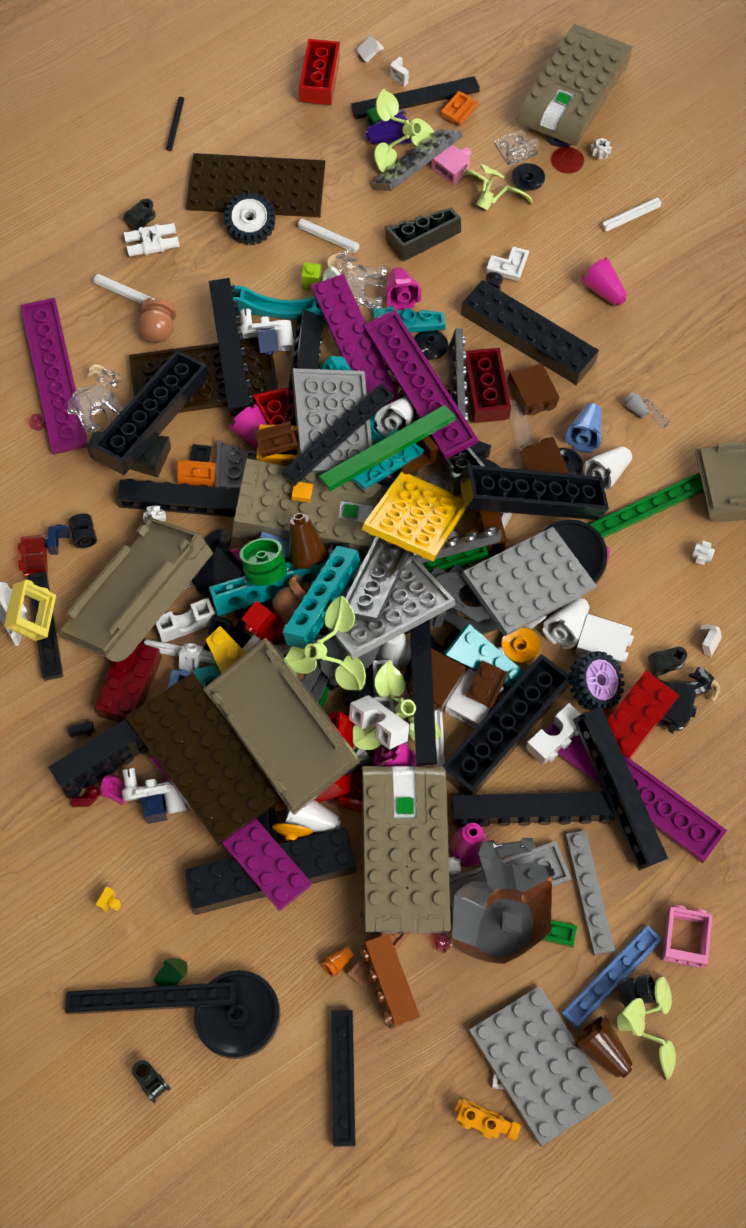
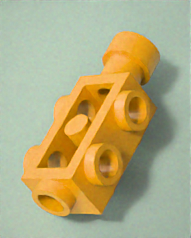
(480, 1120)

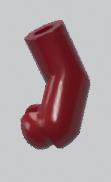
(88, 799)

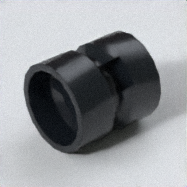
(82, 531)
(641, 988)

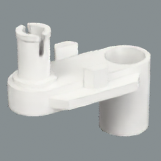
(283, 329)
(173, 801)

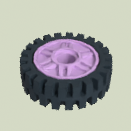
(596, 680)

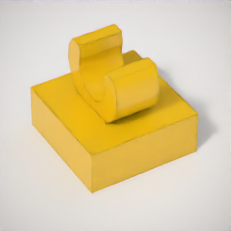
(108, 900)

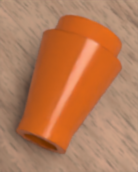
(335, 962)

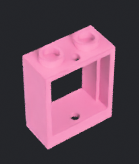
(682, 957)

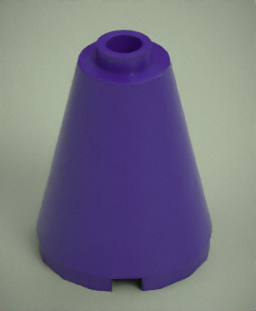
(387, 131)

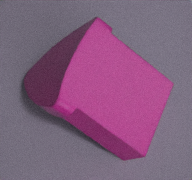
(112, 788)

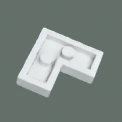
(511, 267)

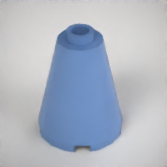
(586, 429)

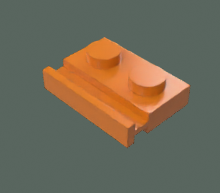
(459, 108)
(196, 473)

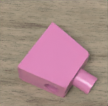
(452, 163)

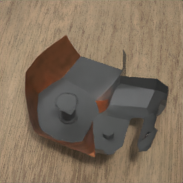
(506, 912)

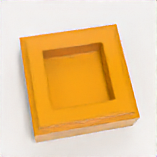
(302, 492)

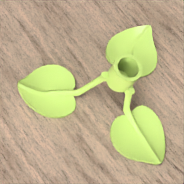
(417, 130)
(486, 197)
(351, 672)
(388, 683)
(633, 1020)

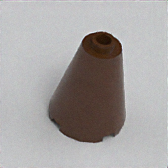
(305, 543)
(604, 1047)

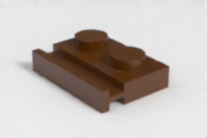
(276, 439)
(487, 684)

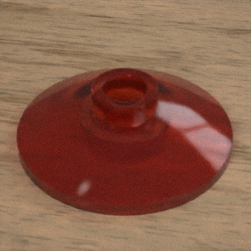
(567, 160)

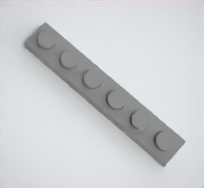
(590, 893)

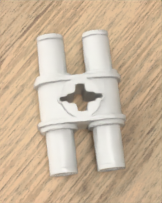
(148, 246)

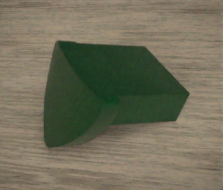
(171, 972)

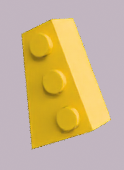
(224, 649)

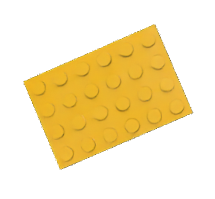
(415, 516)

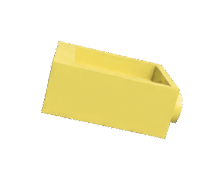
(45, 609)

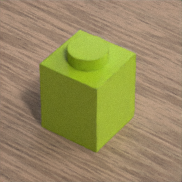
(310, 275)

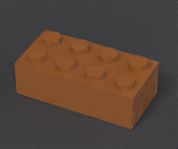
(389, 981)

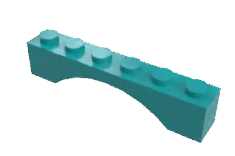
(272, 307)

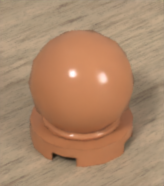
(156, 320)
(289, 598)

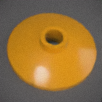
(525, 638)
(291, 831)

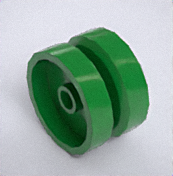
(263, 561)

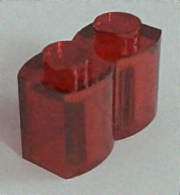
(32, 555)

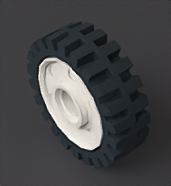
(249, 230)

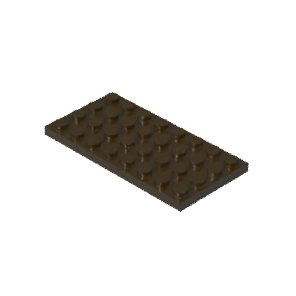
(288, 183)
(212, 392)
(204, 758)

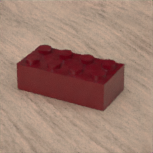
(487, 385)
(128, 683)

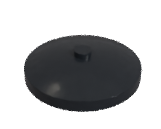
(585, 544)
(244, 1027)

